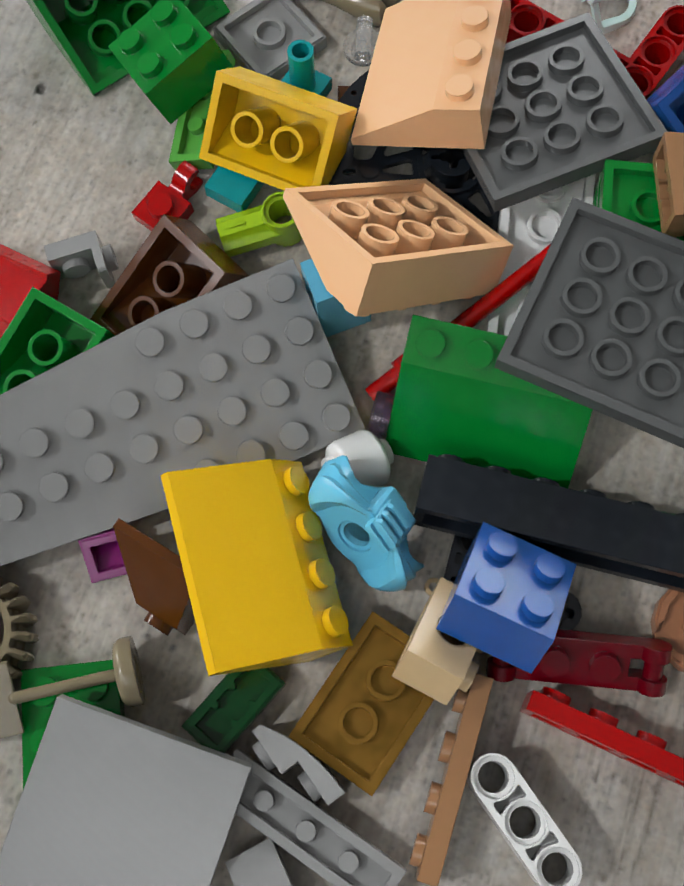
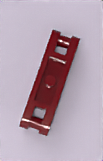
(595, 662)

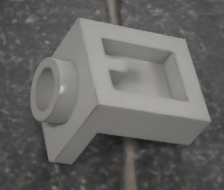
(80, 254)

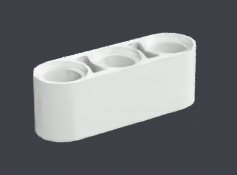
(544, 837)

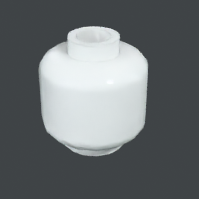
(367, 456)

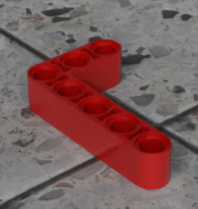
(650, 63)

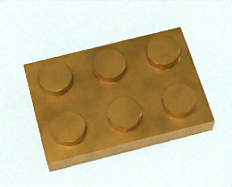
(361, 710)

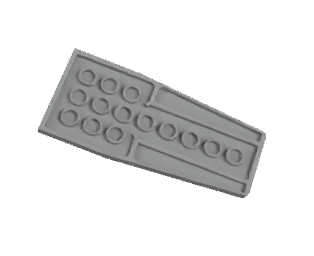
(187, 389)

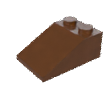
(167, 270)

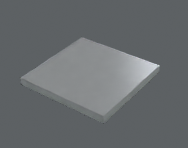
(120, 805)

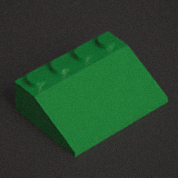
(88, 27)
(464, 407)

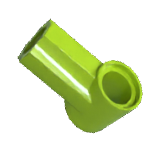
(257, 227)

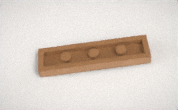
(445, 798)

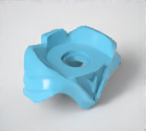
(365, 525)

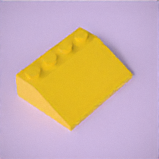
(255, 565)

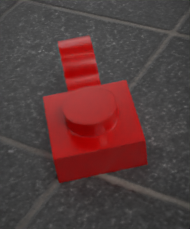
(171, 199)

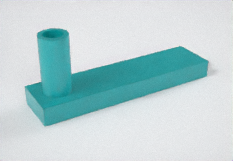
(239, 190)

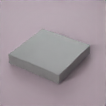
(263, 31)

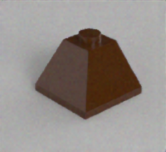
(155, 579)

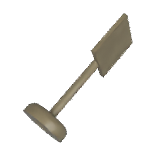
(126, 674)

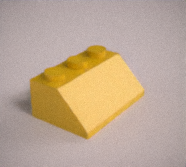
(274, 130)

